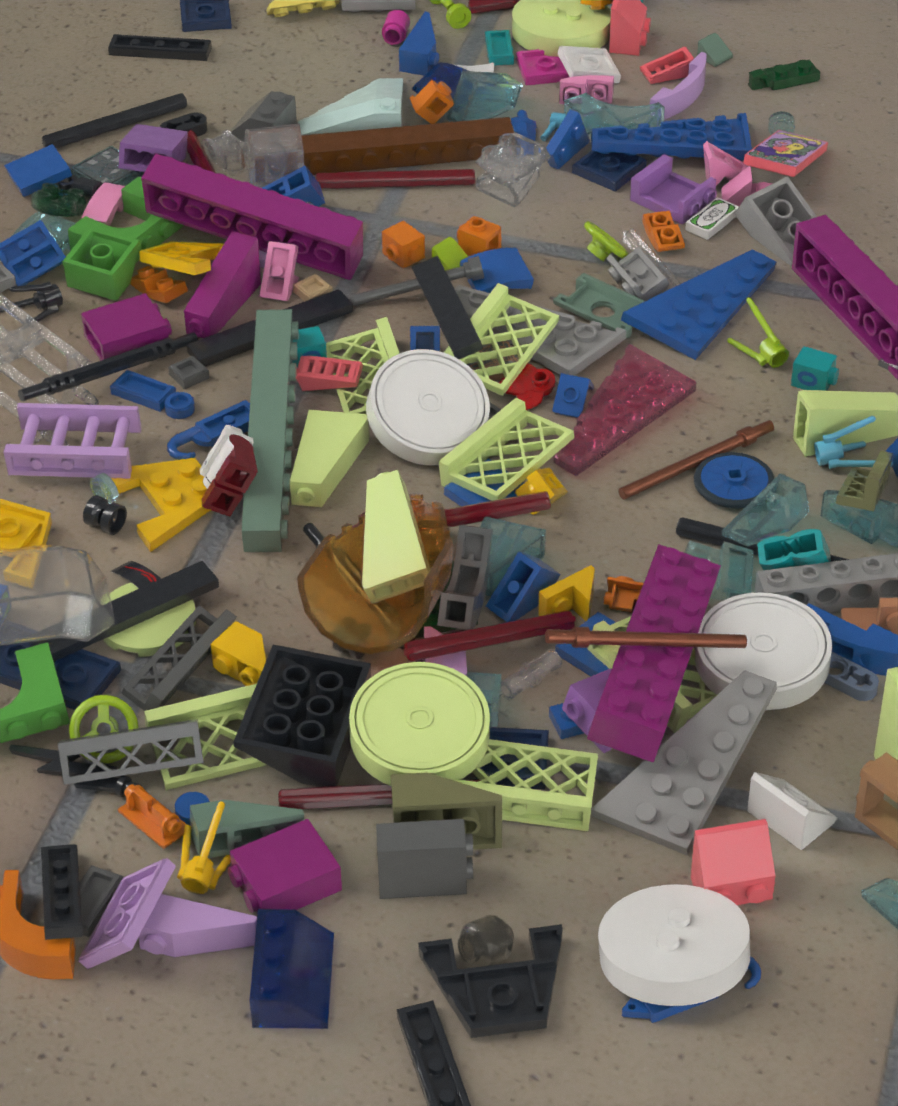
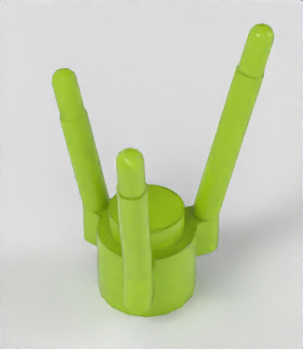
(771, 348)

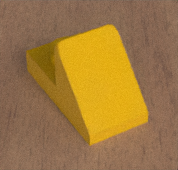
(541, 481)
(569, 593)

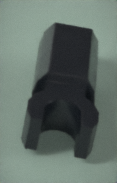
(87, 185)

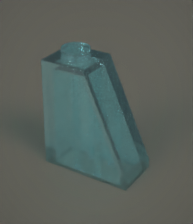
(483, 96)
(506, 543)

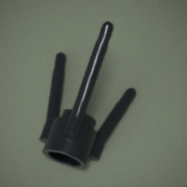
(47, 298)

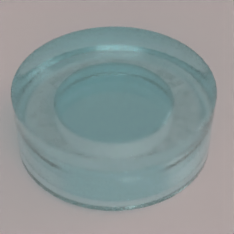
(781, 121)
(105, 487)

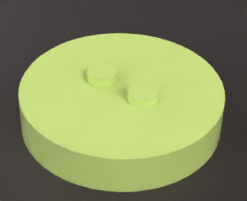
(559, 23)
(419, 722)

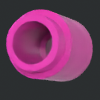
(395, 27)

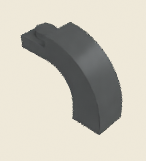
(467, 588)

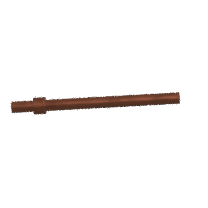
(743, 437)
(582, 637)

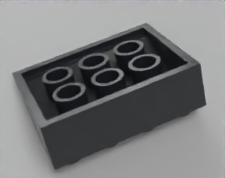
(302, 714)

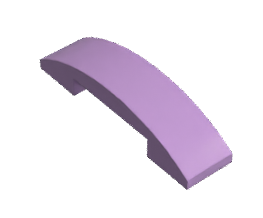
(685, 92)

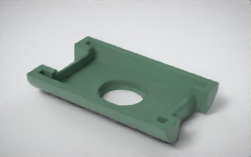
(596, 293)

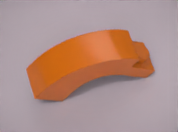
(24, 943)

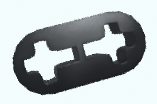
(193, 121)

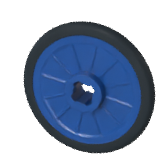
(732, 479)

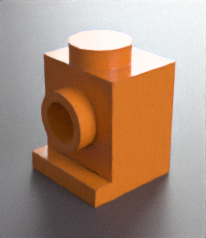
(433, 101)

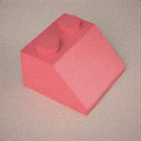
(628, 27)
(735, 861)

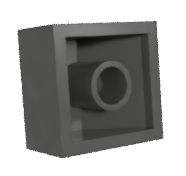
(270, 111)

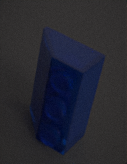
(291, 971)

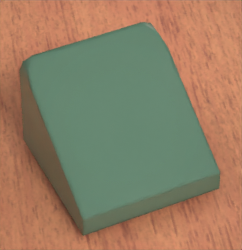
(715, 49)

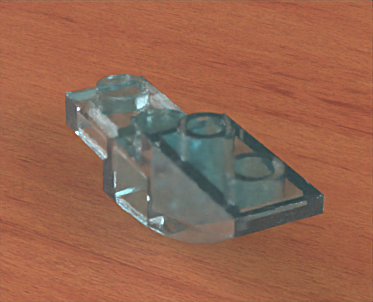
(863, 523)

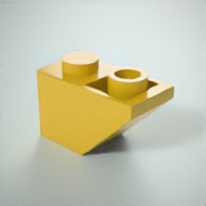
(239, 653)

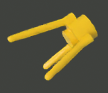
(198, 873)

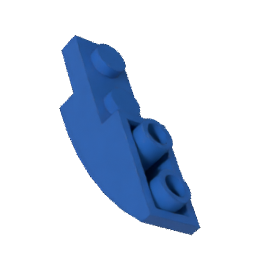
(870, 648)

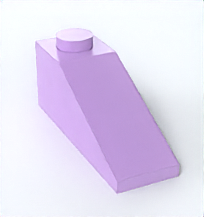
(190, 928)

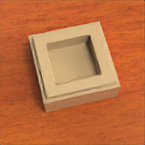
(311, 287)

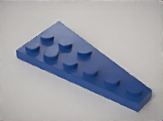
(676, 138)
(701, 307)

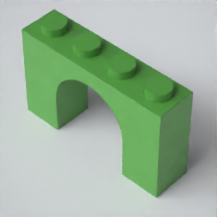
(150, 232)
(40, 699)

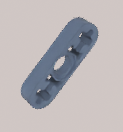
(849, 684)

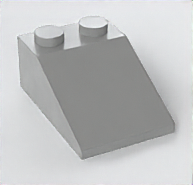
(772, 216)

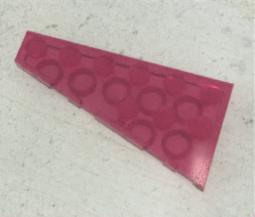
(622, 406)

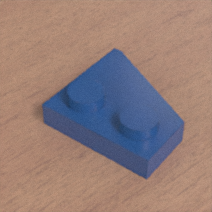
(567, 140)

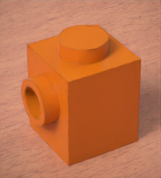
(478, 236)
(403, 244)

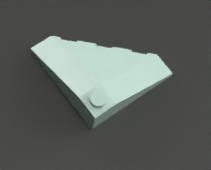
(366, 108)

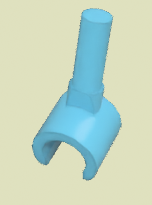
(555, 121)

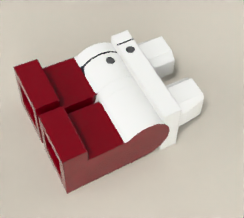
(228, 471)

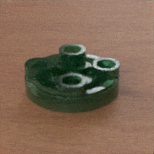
(58, 202)

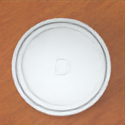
(425, 405)
(783, 645)
(674, 945)

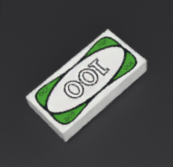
(712, 218)

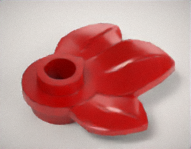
(529, 387)

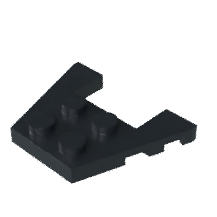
(500, 995)

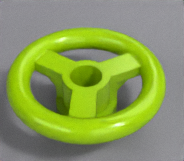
(602, 243)
(103, 703)

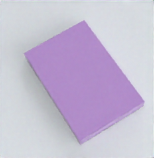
(127, 913)

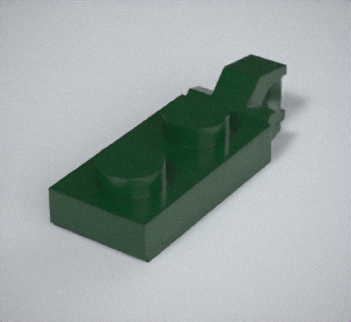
(784, 75)

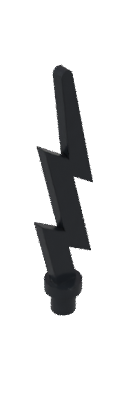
(110, 784)

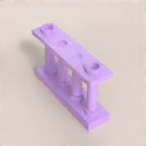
(73, 460)

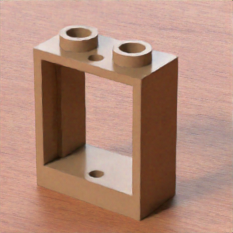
(872, 810)

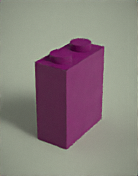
(124, 326)
(285, 869)

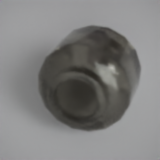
(486, 941)

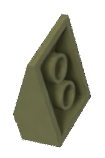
(437, 798)

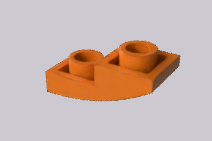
(662, 231)
(158, 284)

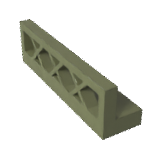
(863, 486)

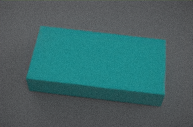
(499, 47)

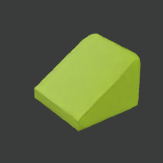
(449, 253)

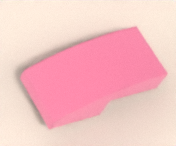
(597, 86)
(105, 203)

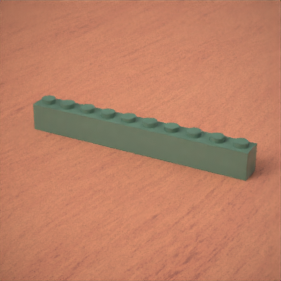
(268, 426)

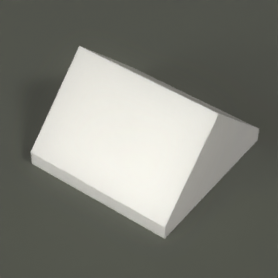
(787, 810)

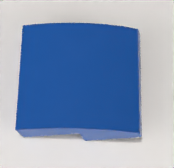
(31, 253)
(501, 267)

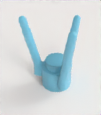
(830, 451)

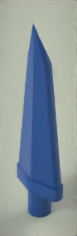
(524, 125)

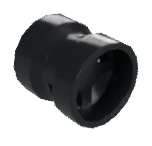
(103, 514)

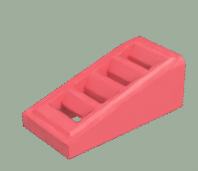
(673, 66)
(317, 373)

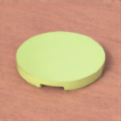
(152, 633)

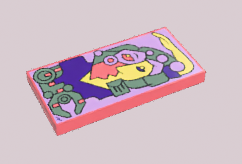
(785, 153)

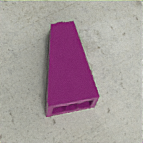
(226, 287)

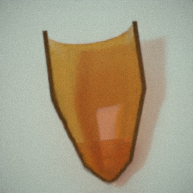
(335, 595)

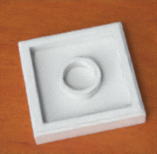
(588, 61)

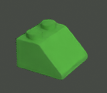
(101, 263)

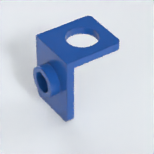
(571, 395)

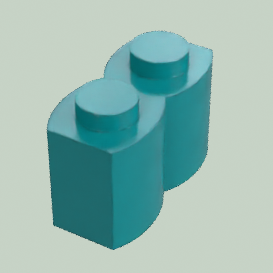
(797, 550)

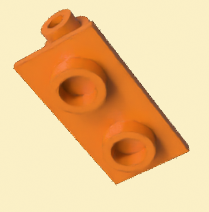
(622, 593)
(151, 816)

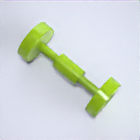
(457, 14)

